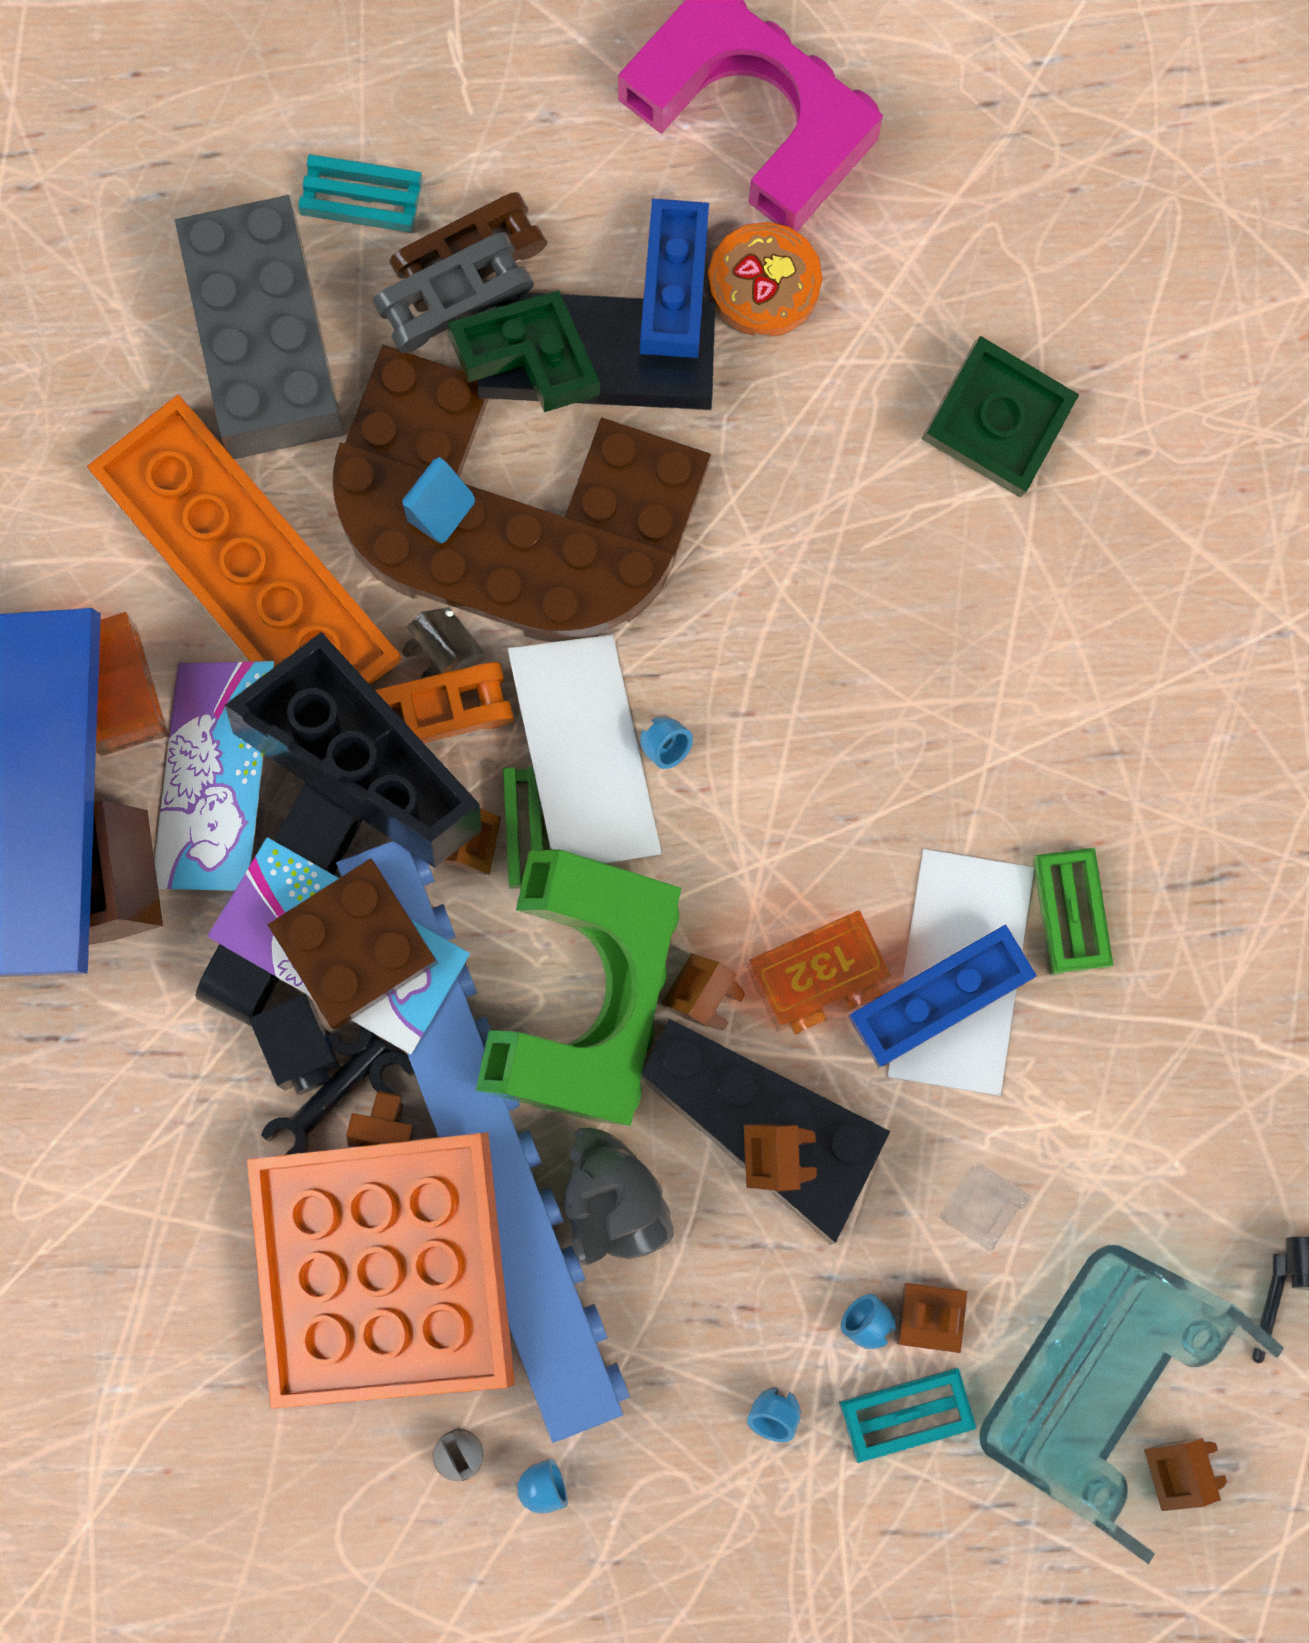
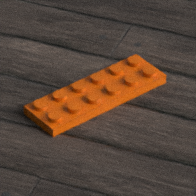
(233, 544)

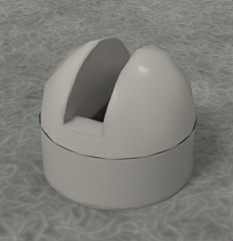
(470, 1448)

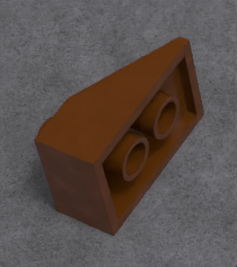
(122, 874)

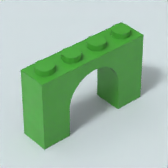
(631, 928)

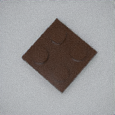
(352, 944)

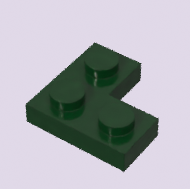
(530, 335)

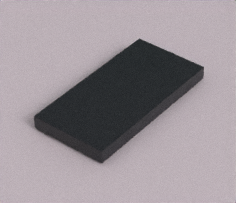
(612, 340)

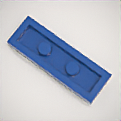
(674, 278)
(942, 996)

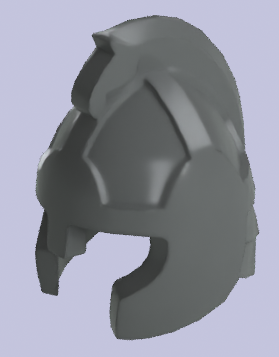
(613, 1201)

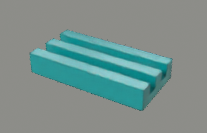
(363, 173)
(858, 1429)

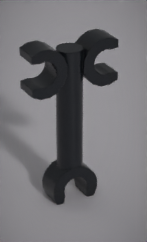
(368, 1057)

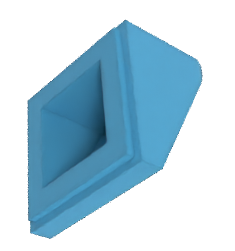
(438, 501)

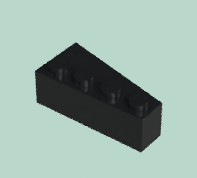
(351, 746)
(726, 1091)

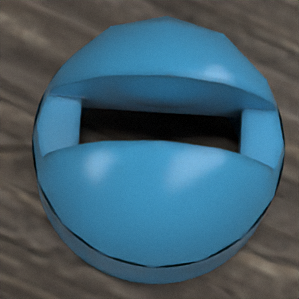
(671, 734)
(868, 1322)
(775, 1416)
(542, 1488)

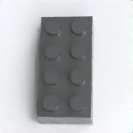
(259, 327)

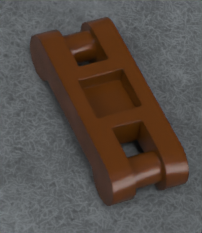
(506, 211)

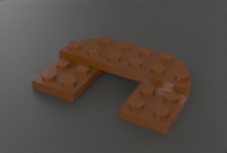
(506, 557)

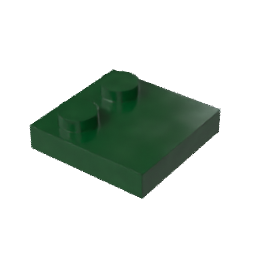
(1000, 416)

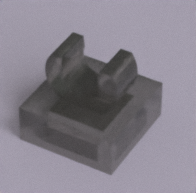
(443, 640)

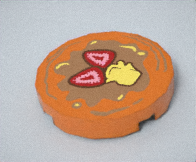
(764, 279)

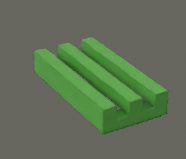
(511, 779)
(1079, 960)

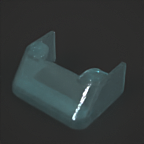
(1093, 1375)

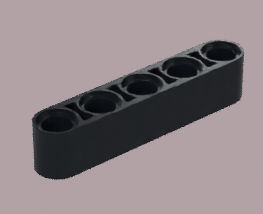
(319, 833)

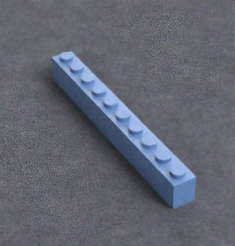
(543, 1306)

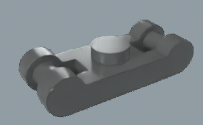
(452, 291)

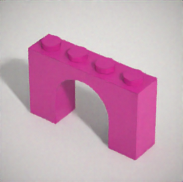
(724, 40)

